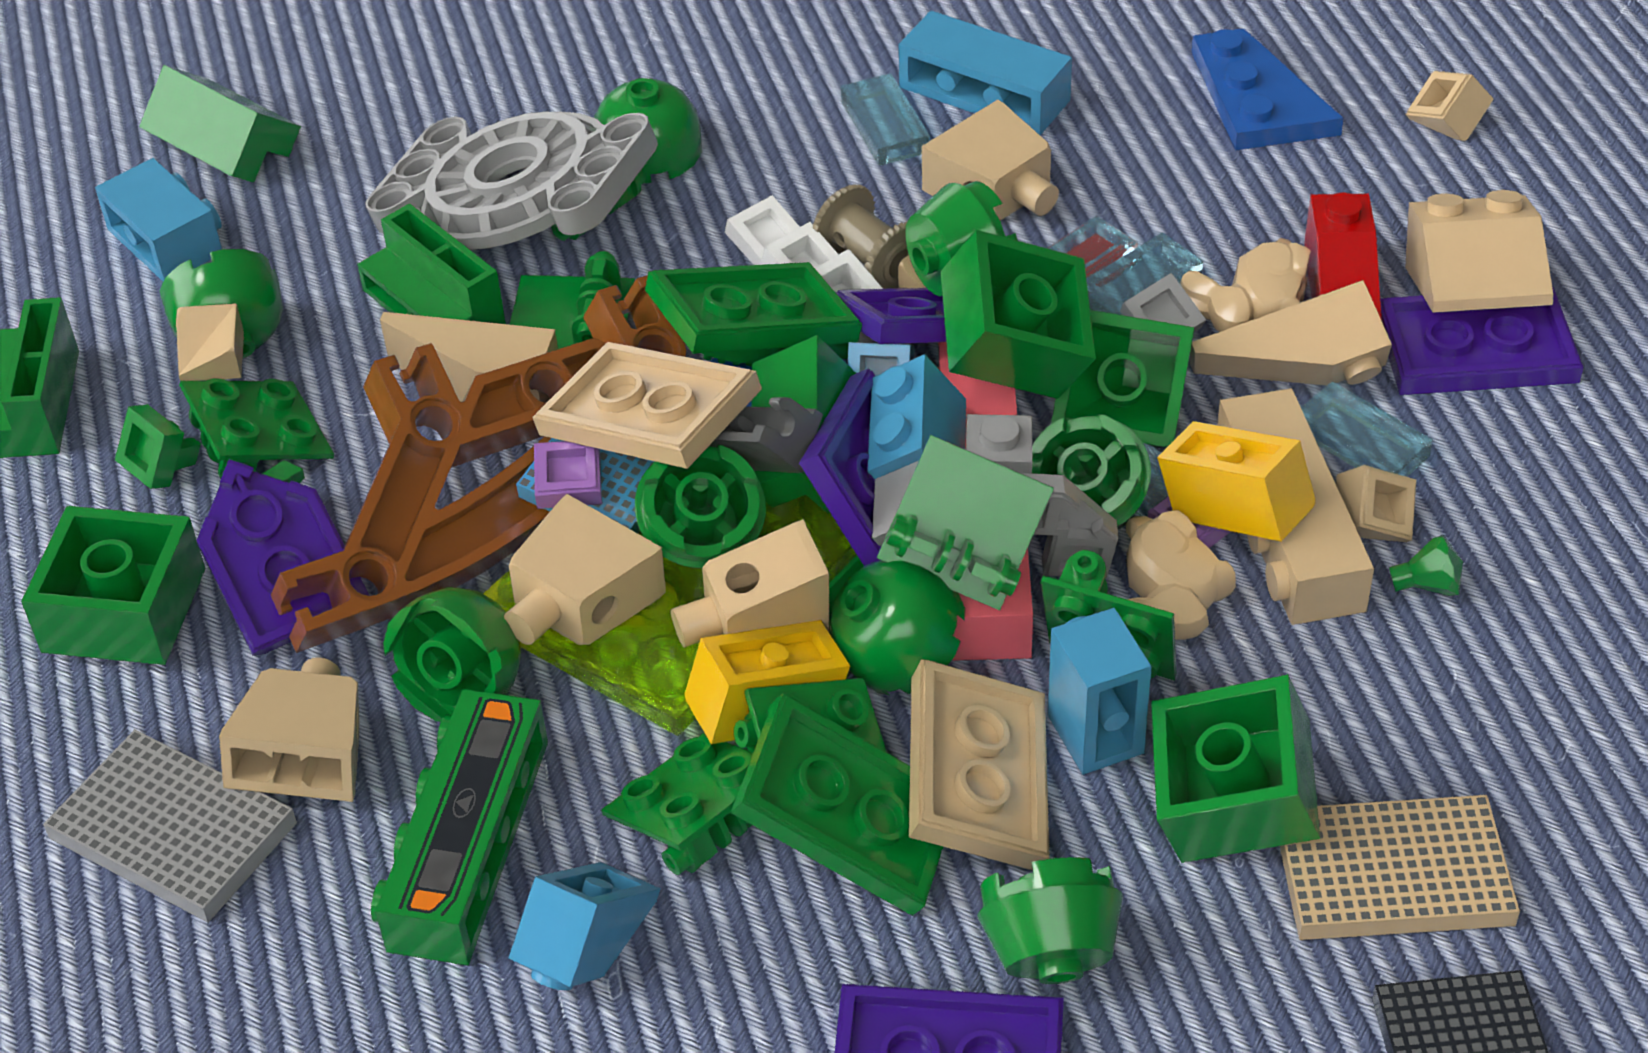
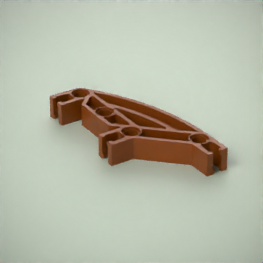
(399, 533)

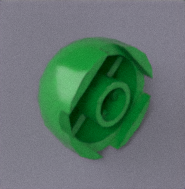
(670, 116)
(230, 278)
(892, 620)
(448, 645)

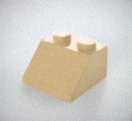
(1478, 252)

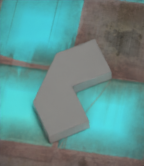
(1073, 525)

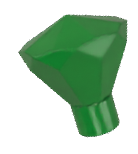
(1433, 569)

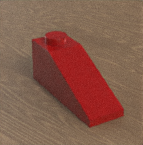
(1342, 244)

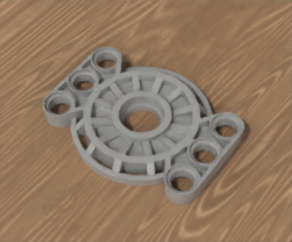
(569, 178)

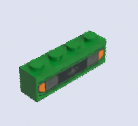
(461, 827)

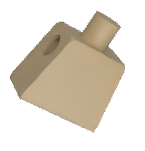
(997, 151)
(581, 575)
(759, 587)
(295, 734)

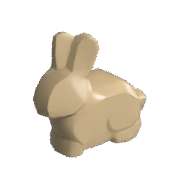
(1264, 282)
(1176, 570)

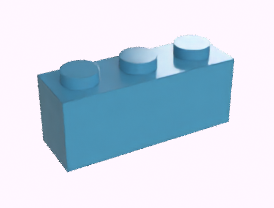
(978, 66)

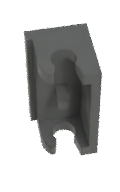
(772, 436)

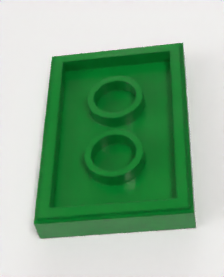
(751, 306)
(837, 803)

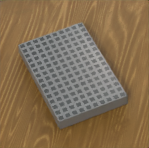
(170, 825)

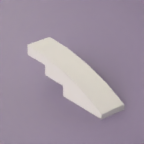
(773, 237)

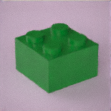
(1017, 314)
(114, 585)
(1234, 769)

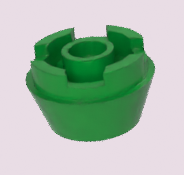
(945, 224)
(1099, 459)
(700, 508)
(1052, 919)

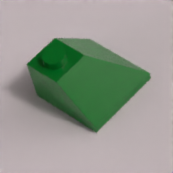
(1134, 376)

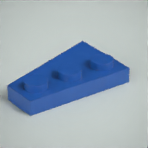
(1258, 94)

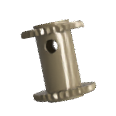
(850, 224)

